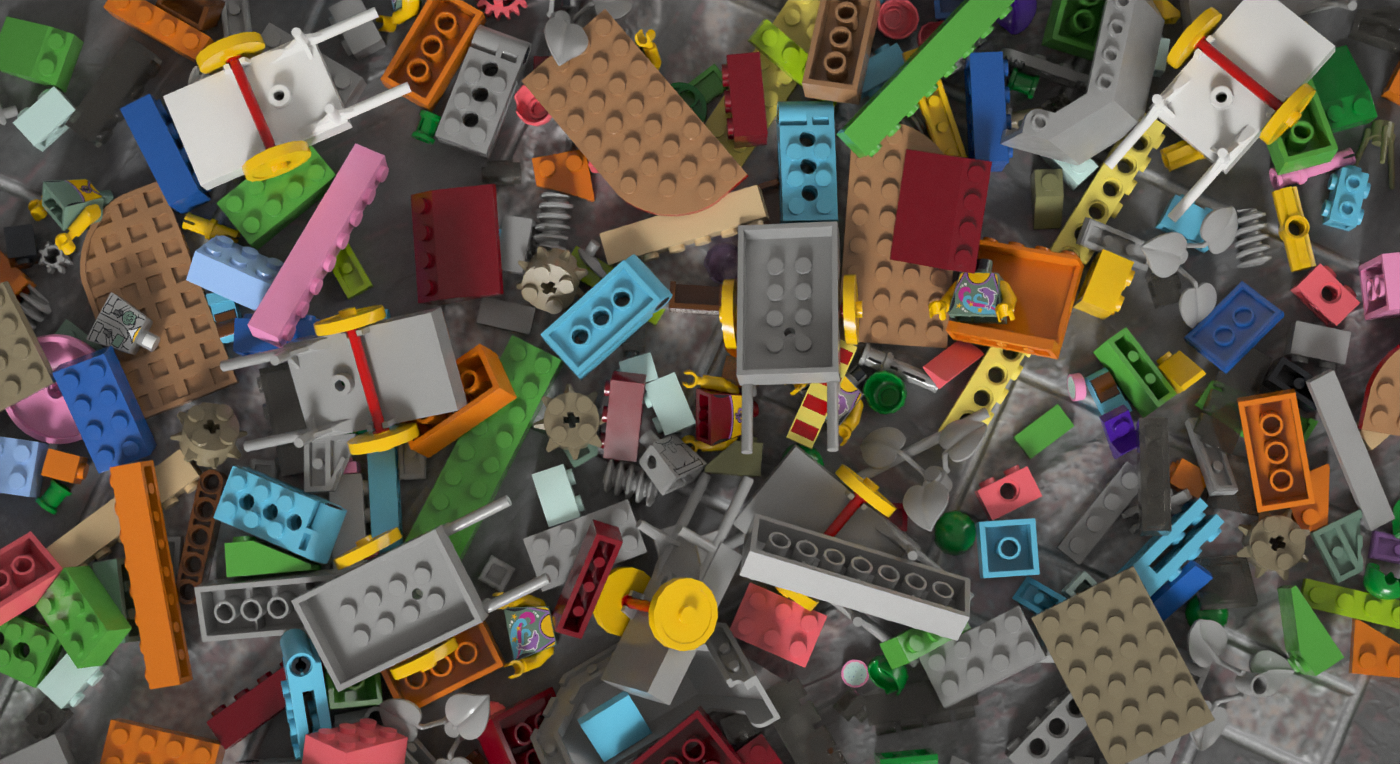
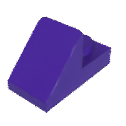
(1119, 431)

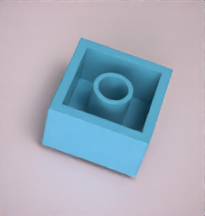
(1007, 548)

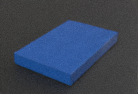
(1234, 327)

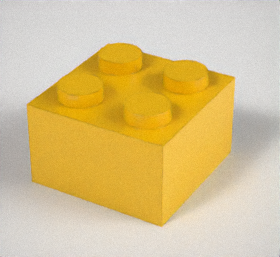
(1104, 284)

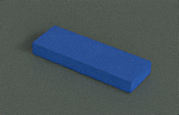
(1176, 593)

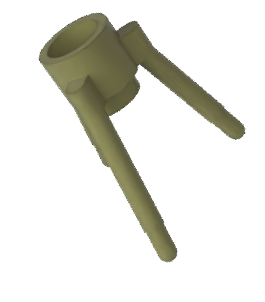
(1382, 136)

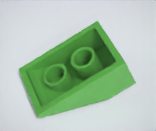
(38, 53)
(254, 558)
(1304, 635)

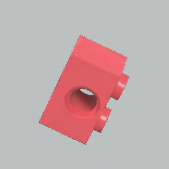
(1309, 291)
(1024, 492)

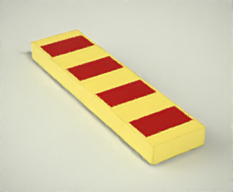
(814, 405)

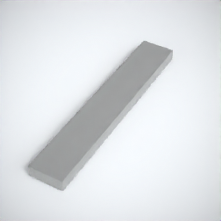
(1350, 449)

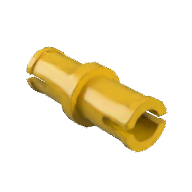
(209, 228)

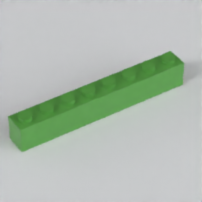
(920, 74)

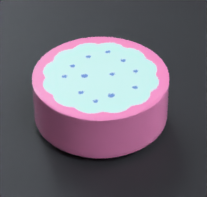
(1076, 386)
(854, 673)

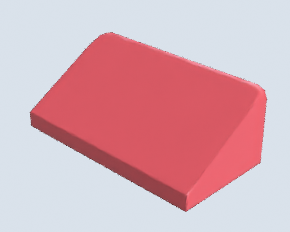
(952, 362)

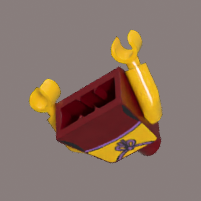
(716, 413)

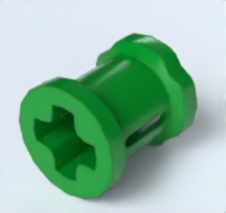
(1023, 82)
(426, 127)
(53, 496)

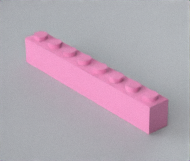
(318, 246)

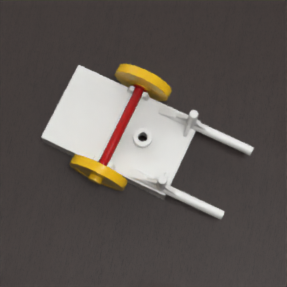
(1255, 59)
(234, 118)

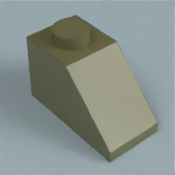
(1047, 198)
(735, 463)

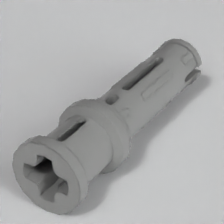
(886, 362)

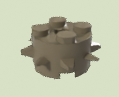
(551, 280)
(560, 433)
(209, 434)
(1258, 549)

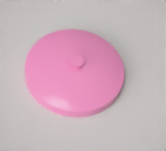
(46, 412)

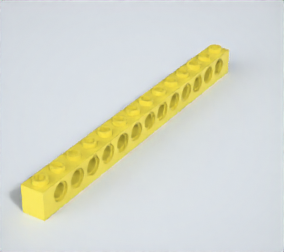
(1093, 197)

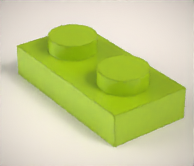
(351, 273)

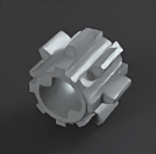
(48, 255)

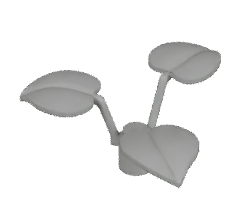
(569, 39)
(1169, 251)
(925, 502)
(1266, 675)
(464, 719)

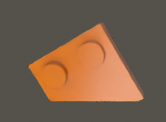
(564, 173)
(1315, 515)
(1373, 652)

